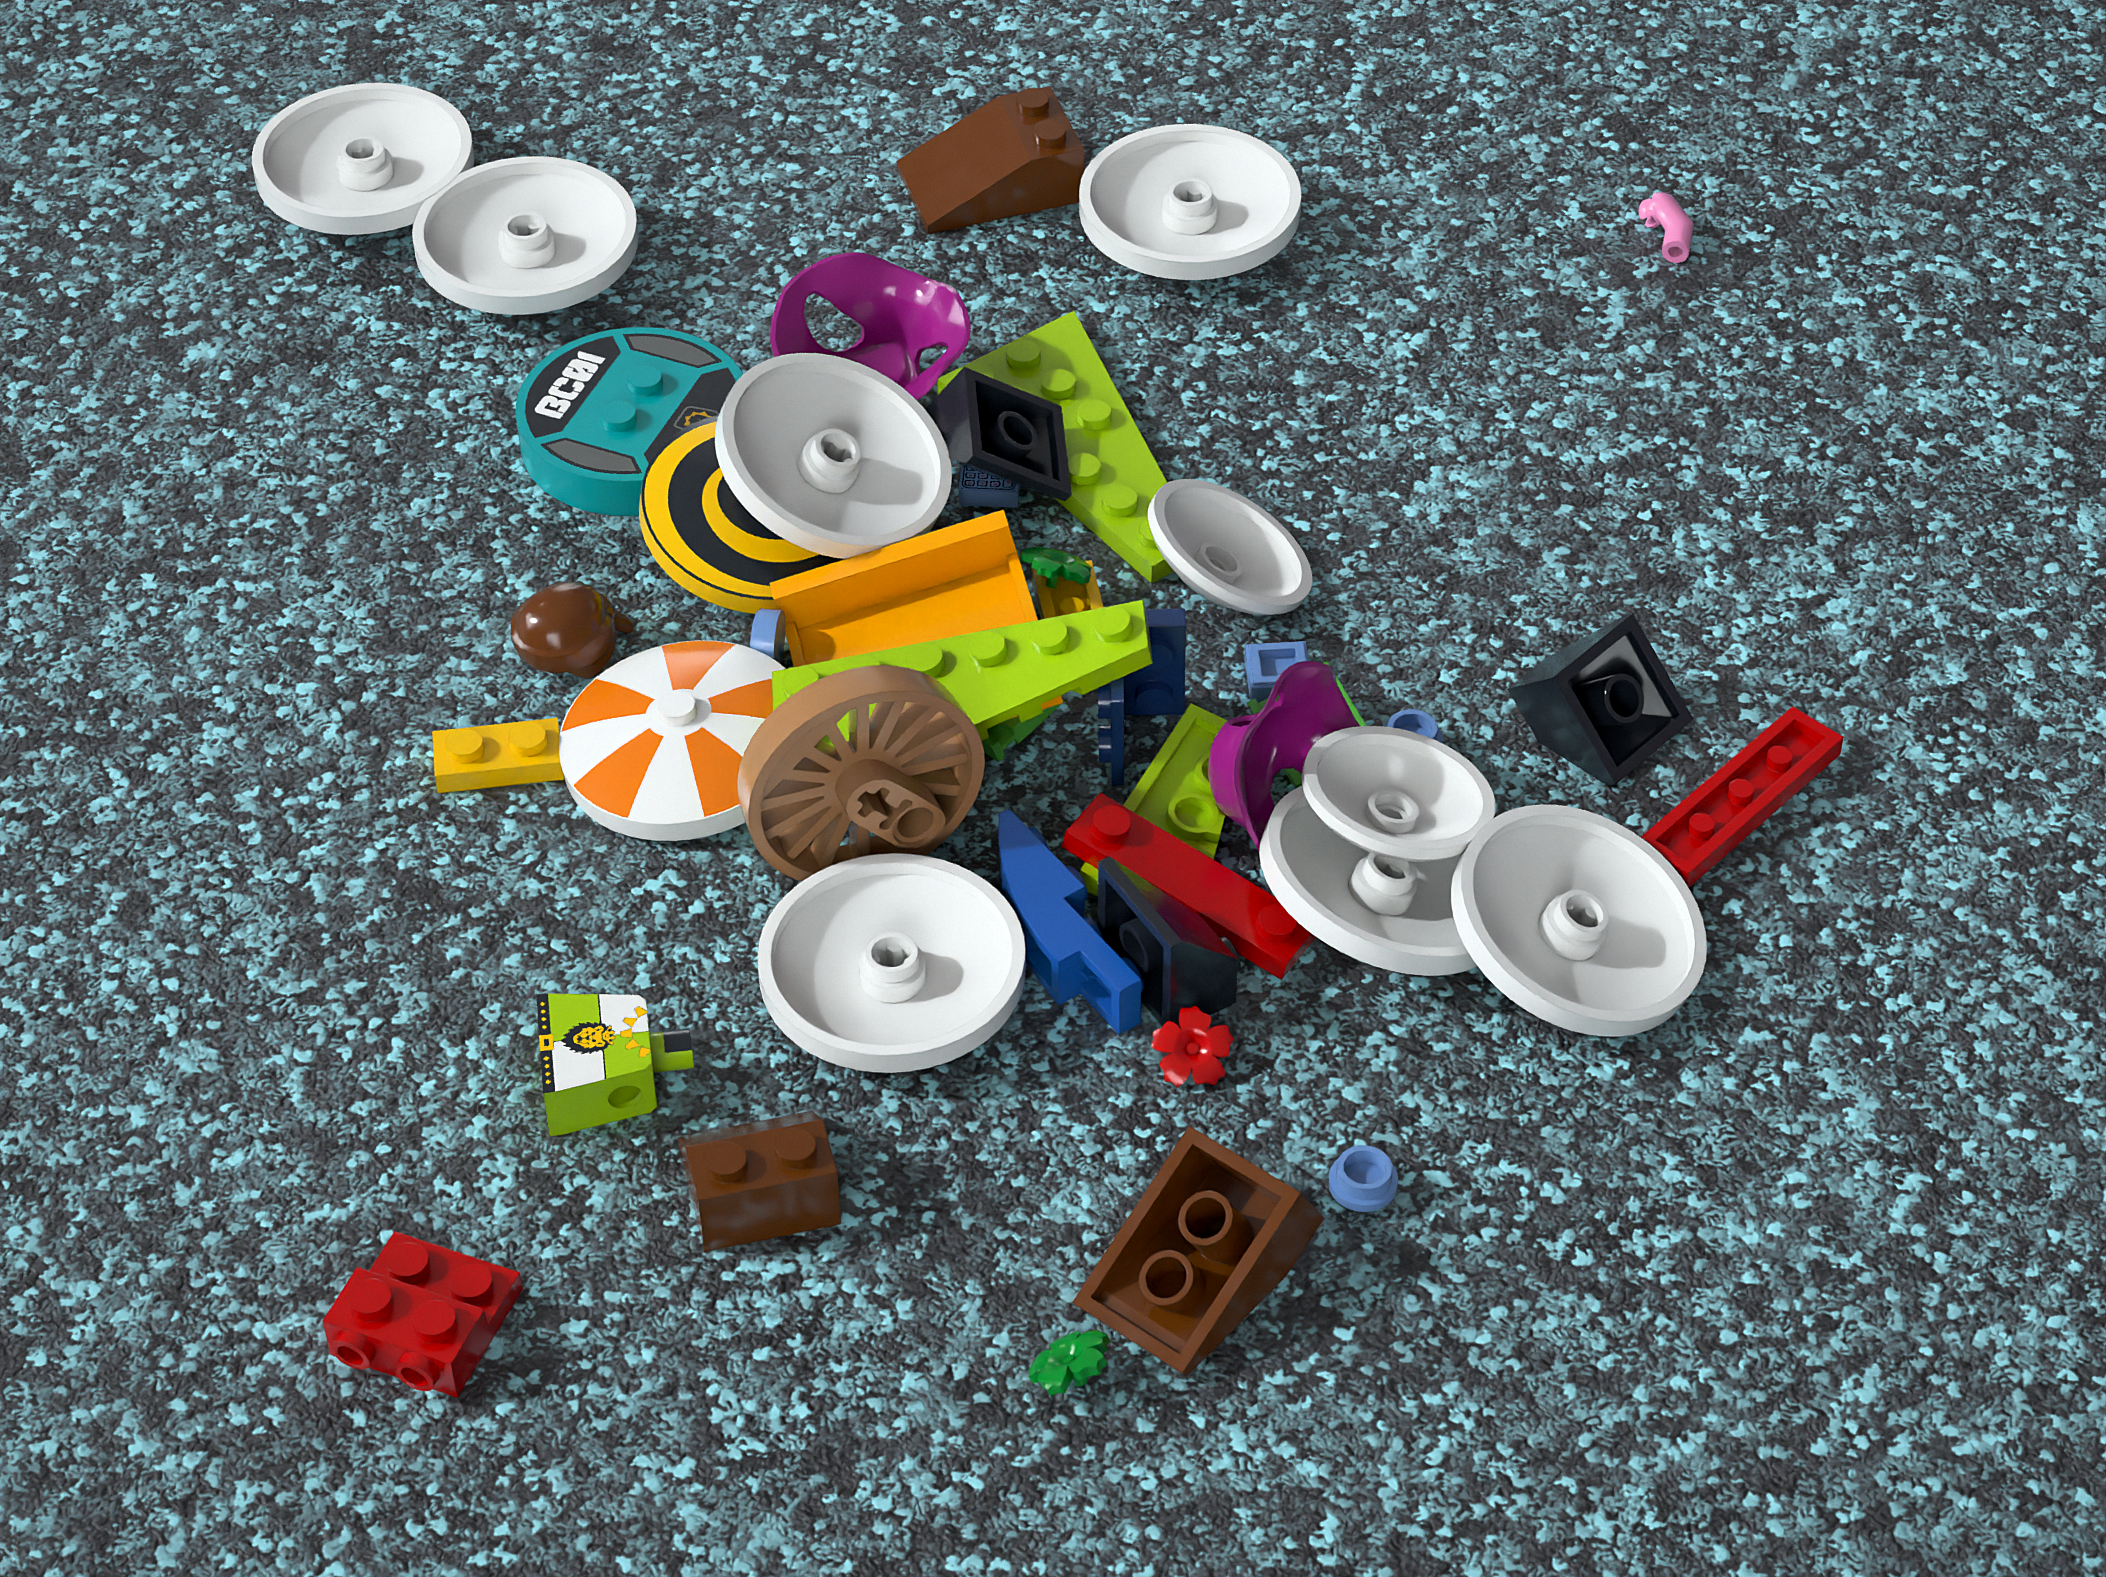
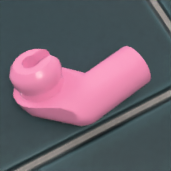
(1678, 226)

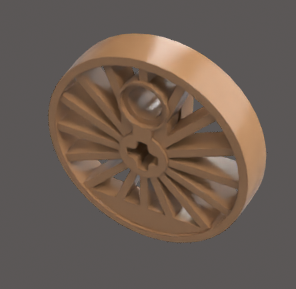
(877, 782)

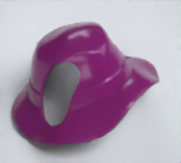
(896, 313)
(1260, 745)

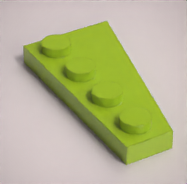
(1177, 788)

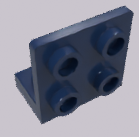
(1148, 691)

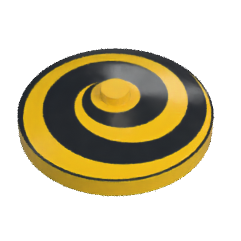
(704, 531)

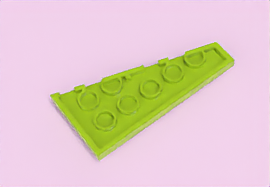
(1007, 667)

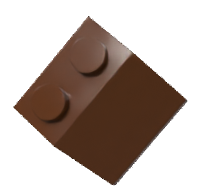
(761, 1180)

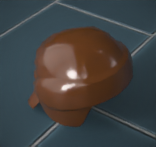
(567, 629)

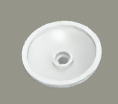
(1228, 548)
(1396, 793)

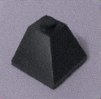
(1003, 433)
(1603, 701)
(1167, 942)

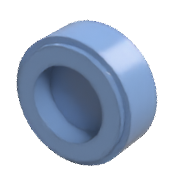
(769, 633)

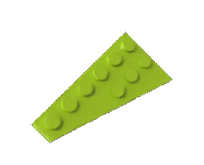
(1106, 454)

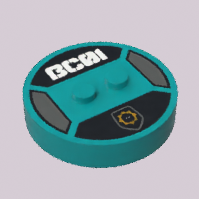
(606, 407)

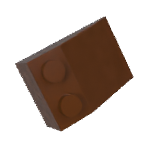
(996, 163)
(1198, 1252)

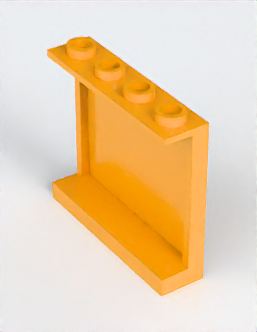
(908, 594)

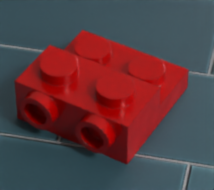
(421, 1314)

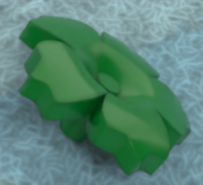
(1056, 563)
(1070, 1358)

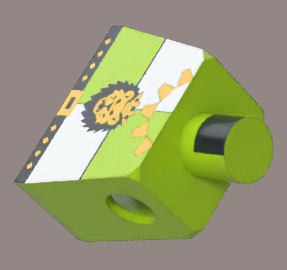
(602, 1058)

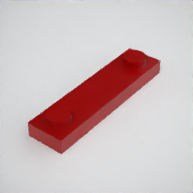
(1743, 793)
(1226, 901)

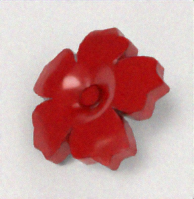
(1192, 1048)

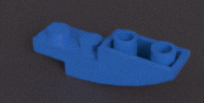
(1060, 941)

